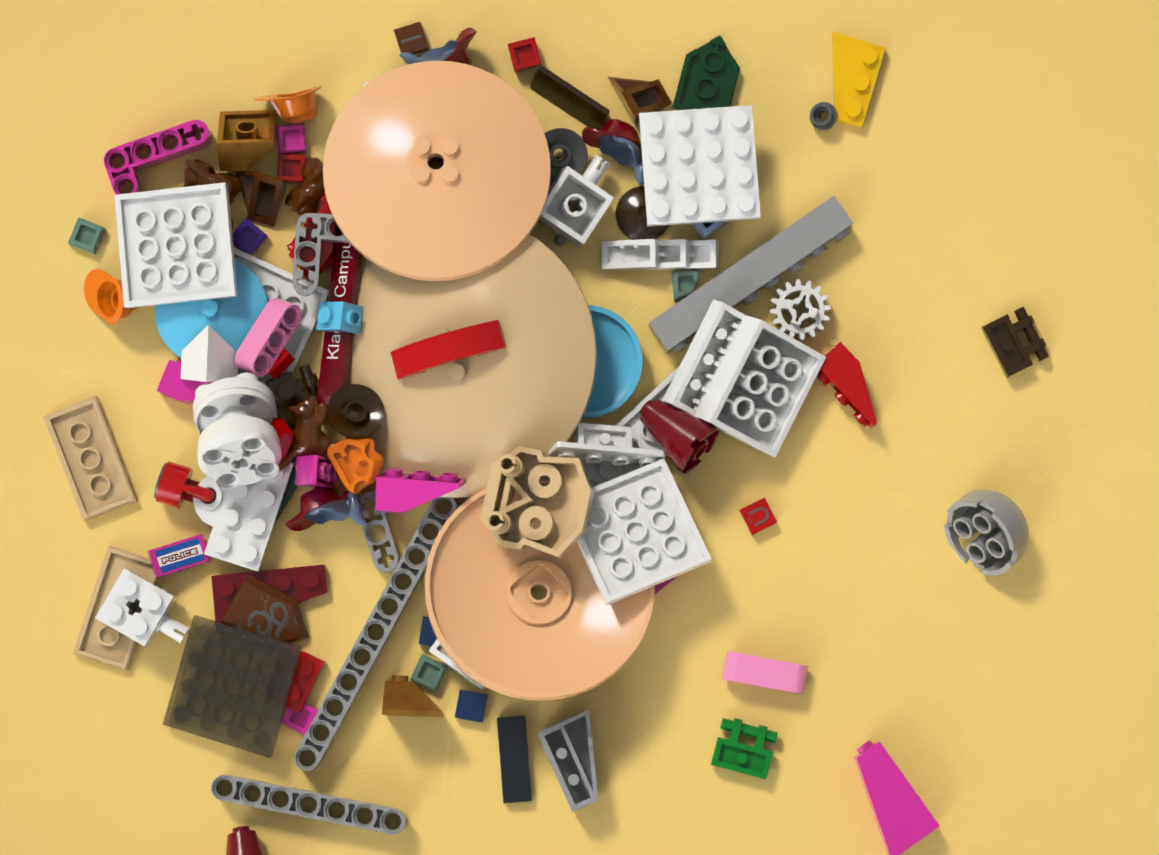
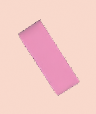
(268, 337)
(765, 672)

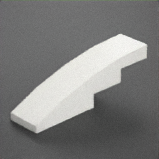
(659, 254)

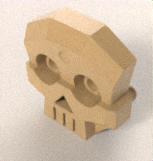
(560, 505)

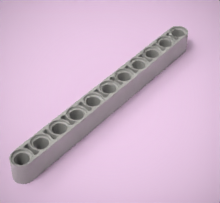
(364, 641)

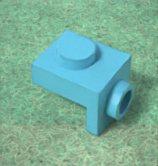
(339, 317)

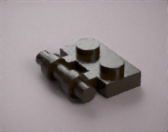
(1008, 346)
(287, 392)

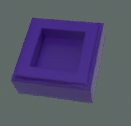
(248, 237)

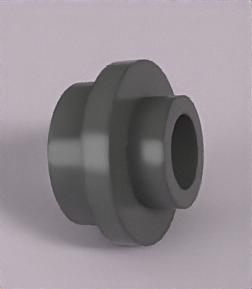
(816, 112)

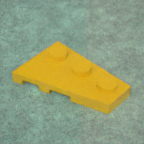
(854, 74)

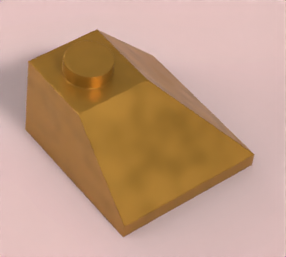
(244, 138)
(407, 699)

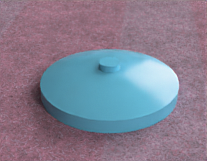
(227, 316)
(617, 363)

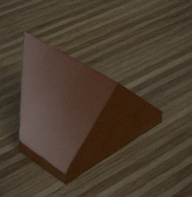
(640, 96)
(262, 196)

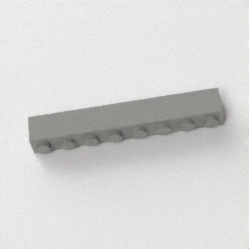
(754, 272)

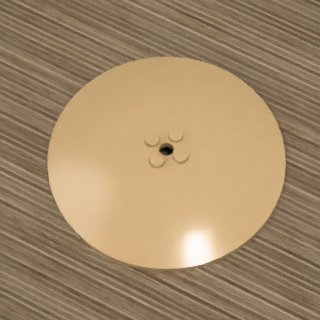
(486, 404)

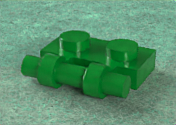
(743, 757)

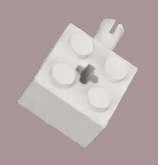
(589, 200)
(155, 610)

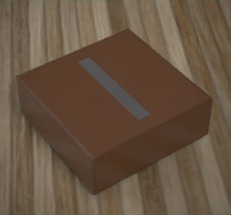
(411, 38)

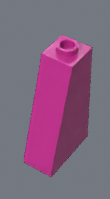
(895, 804)

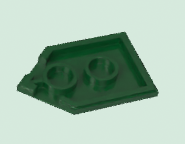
(707, 77)

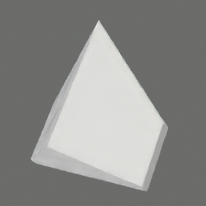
(208, 358)

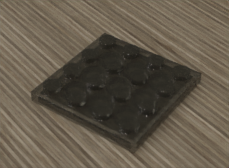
(232, 686)

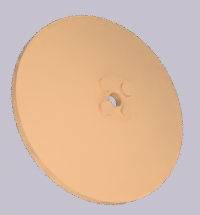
(446, 218)
(507, 638)

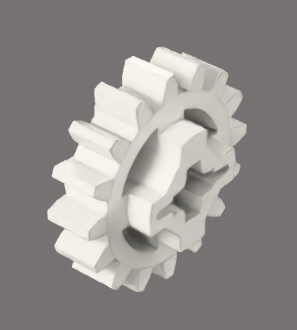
(812, 314)

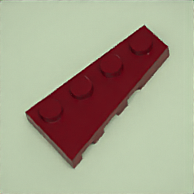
(298, 582)

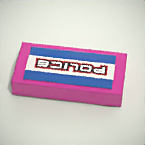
(178, 556)

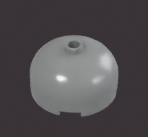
(1001, 528)

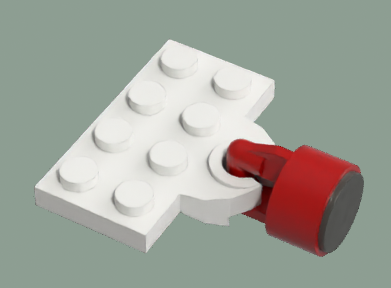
(239, 516)

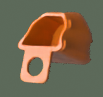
(355, 463)

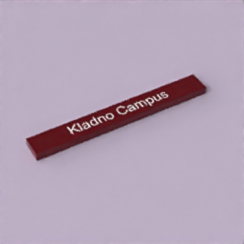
(338, 345)

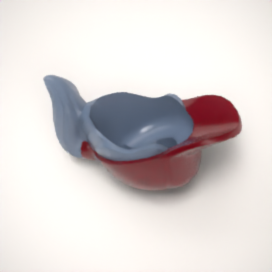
(453, 51)
(618, 141)
(324, 505)

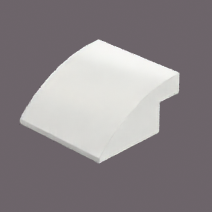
(744, 378)

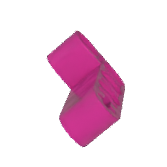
(159, 154)

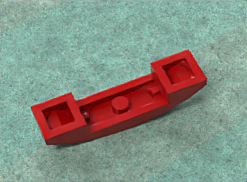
(447, 348)

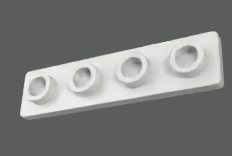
(605, 443)

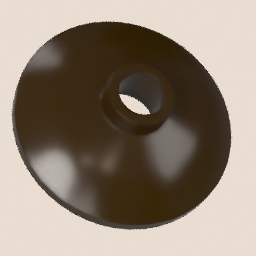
(629, 219)
(359, 399)

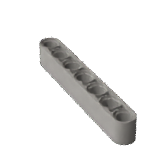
(295, 807)

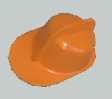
(294, 106)
(105, 296)

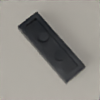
(514, 759)

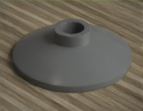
(573, 147)

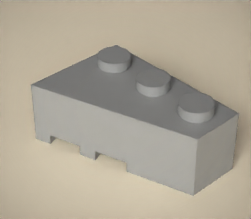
(572, 758)

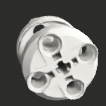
(236, 431)

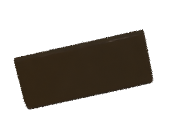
(569, 98)

